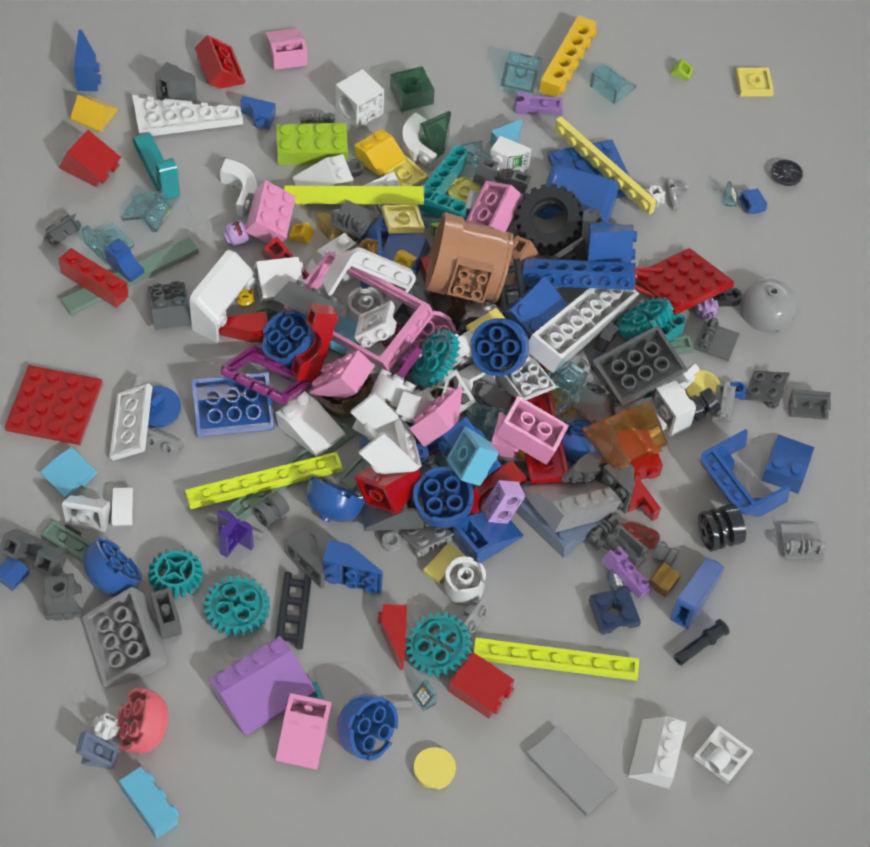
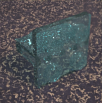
(486, 418)

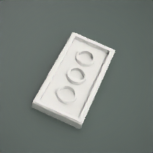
(130, 422)

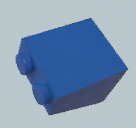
(410, 242)
(611, 242)

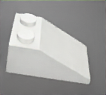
(327, 172)
(309, 424)

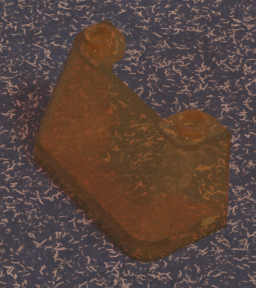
(627, 435)

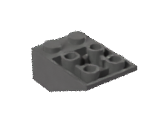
(169, 305)
(378, 519)

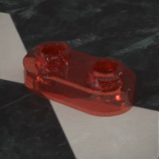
(641, 533)

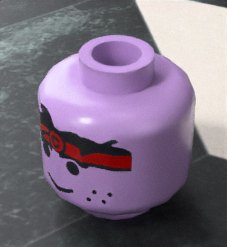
(235, 233)

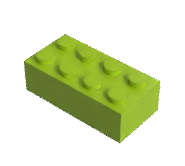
(310, 142)

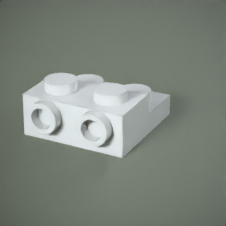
(376, 325)

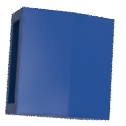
(752, 201)
(13, 573)

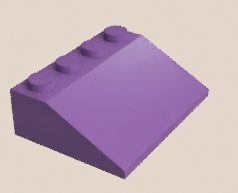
(260, 685)

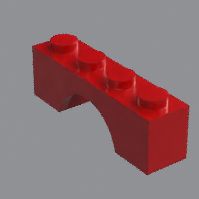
(308, 364)
(506, 472)

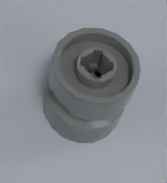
(272, 507)

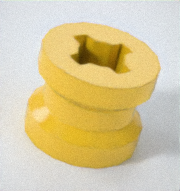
(245, 298)

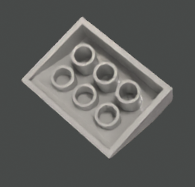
(572, 504)
(124, 638)

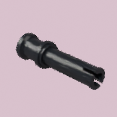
(708, 637)

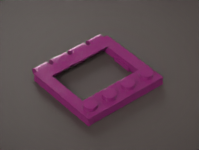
(256, 355)

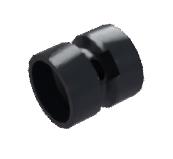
(705, 403)

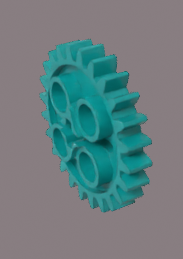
(644, 317)
(436, 358)
(236, 606)
(448, 628)

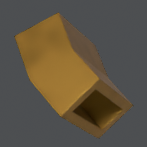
(664, 579)

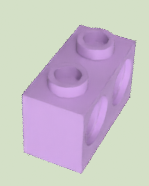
(503, 502)

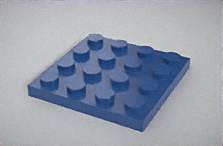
(571, 158)

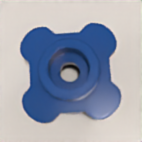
(741, 388)

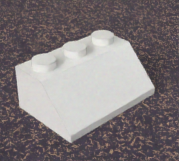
(657, 750)

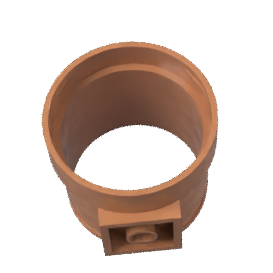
(468, 259)

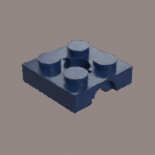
(622, 601)

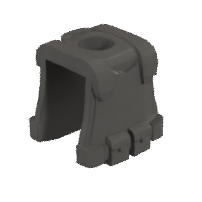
(60, 598)

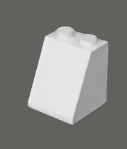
(275, 274)

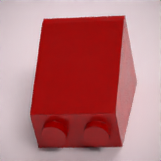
(90, 160)
(386, 490)

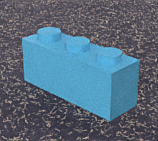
(149, 802)

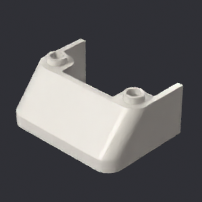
(373, 264)
(217, 293)
(393, 442)

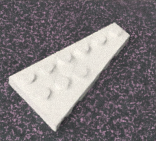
(181, 116)

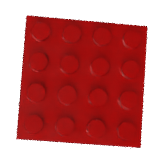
(685, 280)
(54, 405)

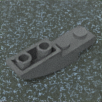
(585, 468)

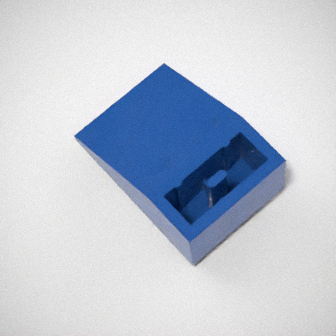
(483, 538)
(348, 567)

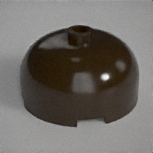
(342, 407)

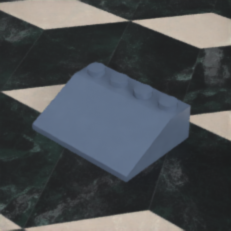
(560, 541)

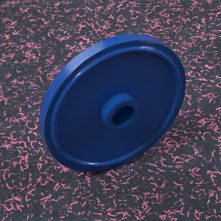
(164, 407)

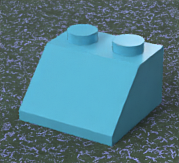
(472, 457)

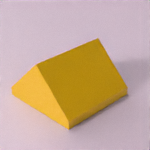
(92, 112)

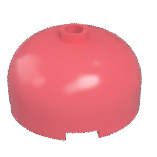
(149, 723)

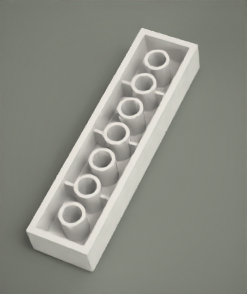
(578, 325)

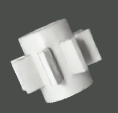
(657, 193)
(106, 726)

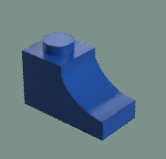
(260, 111)
(122, 260)

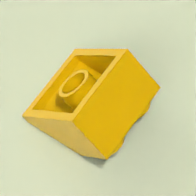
(379, 152)

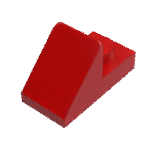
(642, 498)

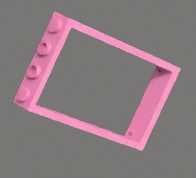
(407, 333)

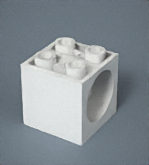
(359, 98)

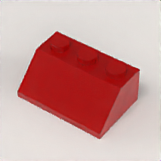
(219, 63)

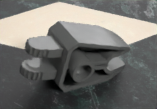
(491, 396)

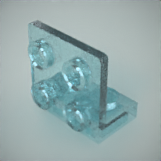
(149, 206)
(99, 240)
(572, 380)

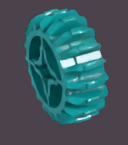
(177, 565)

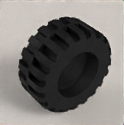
(543, 198)

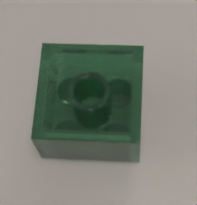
(412, 88)

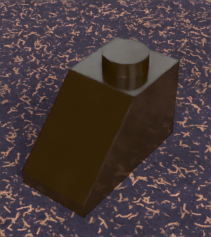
(450, 306)

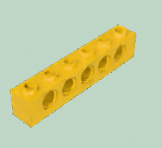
(568, 56)

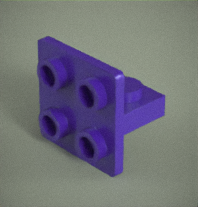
(233, 532)

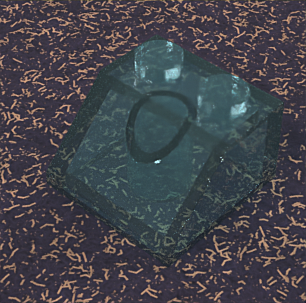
(521, 73)
(610, 83)

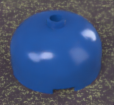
(286, 337)
(496, 341)
(575, 442)
(439, 488)
(332, 500)
(109, 567)
(363, 721)

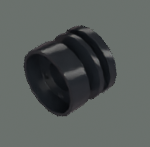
(721, 527)

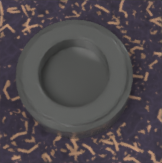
(356, 167)

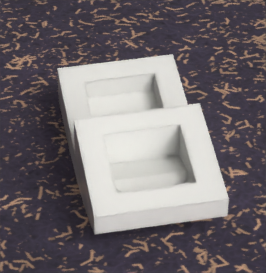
(122, 507)

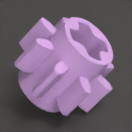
(707, 308)

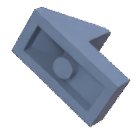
(96, 751)

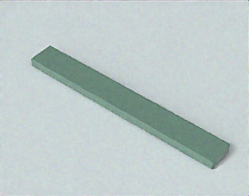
(151, 265)
(243, 506)

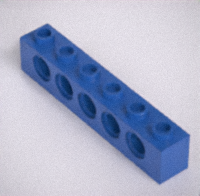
(580, 273)

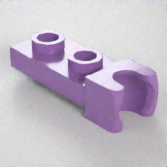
(538, 104)
(627, 572)

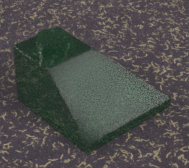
(435, 133)

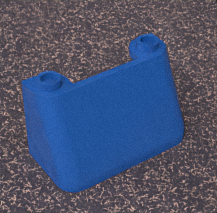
(589, 188)

